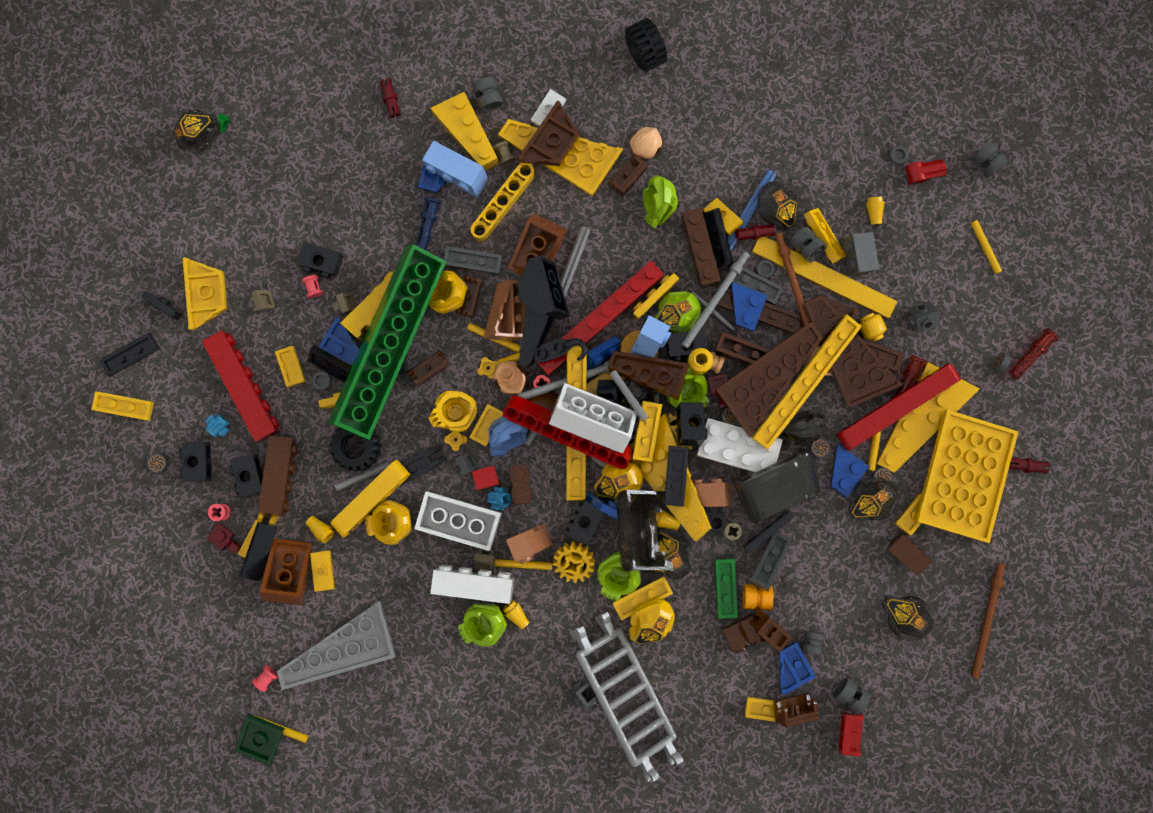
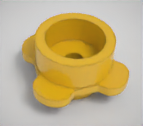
(484, 364)
(460, 440)

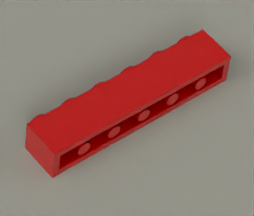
(241, 386)

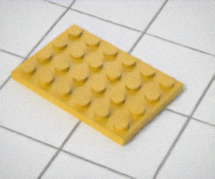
(966, 476)

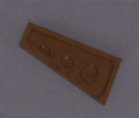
(655, 373)

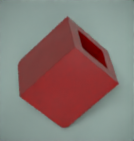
(485, 478)

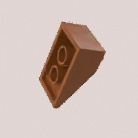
(538, 238)
(286, 572)

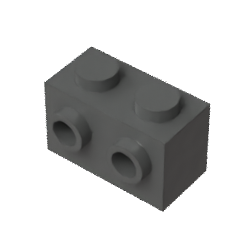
(860, 253)

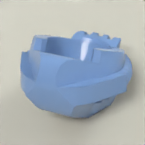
(505, 436)

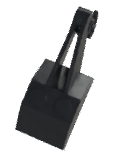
(544, 301)

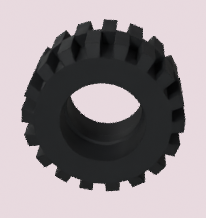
(646, 45)
(354, 464)

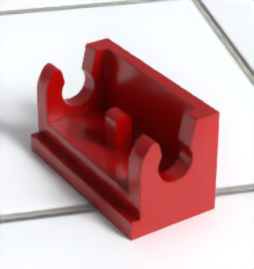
(850, 734)

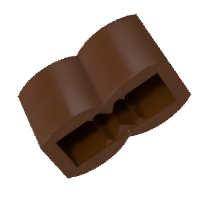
(520, 478)
(741, 633)

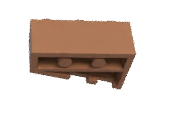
(506, 313)
(714, 493)
(528, 543)

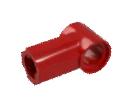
(921, 171)

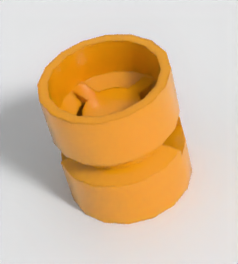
(756, 597)

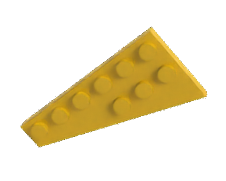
(583, 166)
(922, 422)
(690, 516)

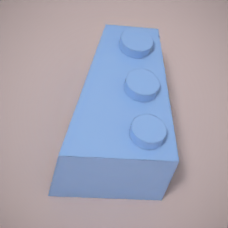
(455, 168)
(652, 336)

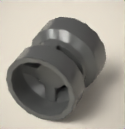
(813, 642)

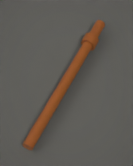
(784, 252)
(996, 583)

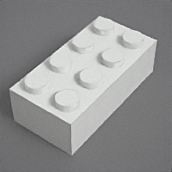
(593, 418)
(733, 447)
(458, 521)
(472, 585)

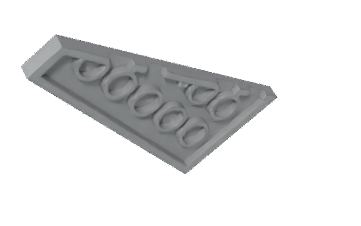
(352, 646)

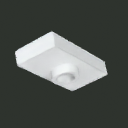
(545, 107)

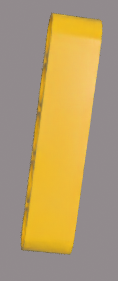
(503, 193)
(369, 498)

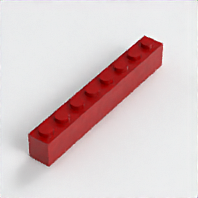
(609, 311)

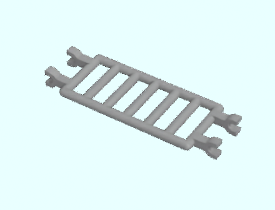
(666, 743)

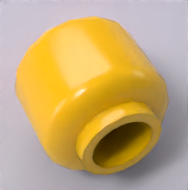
(872, 327)
(701, 355)

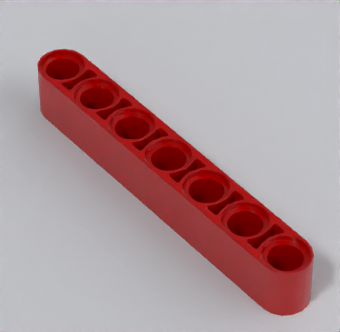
(899, 406)
(537, 419)

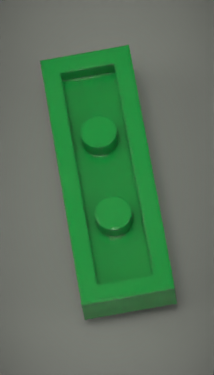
(726, 588)

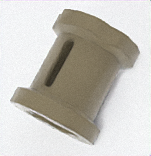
(504, 153)
(738, 531)

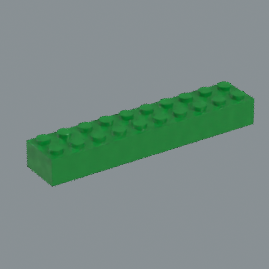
(387, 342)

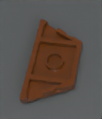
(551, 140)

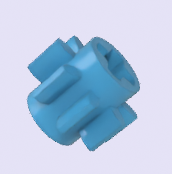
(217, 425)
(499, 498)

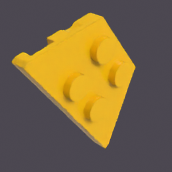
(204, 293)

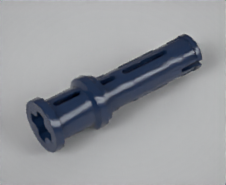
(428, 217)

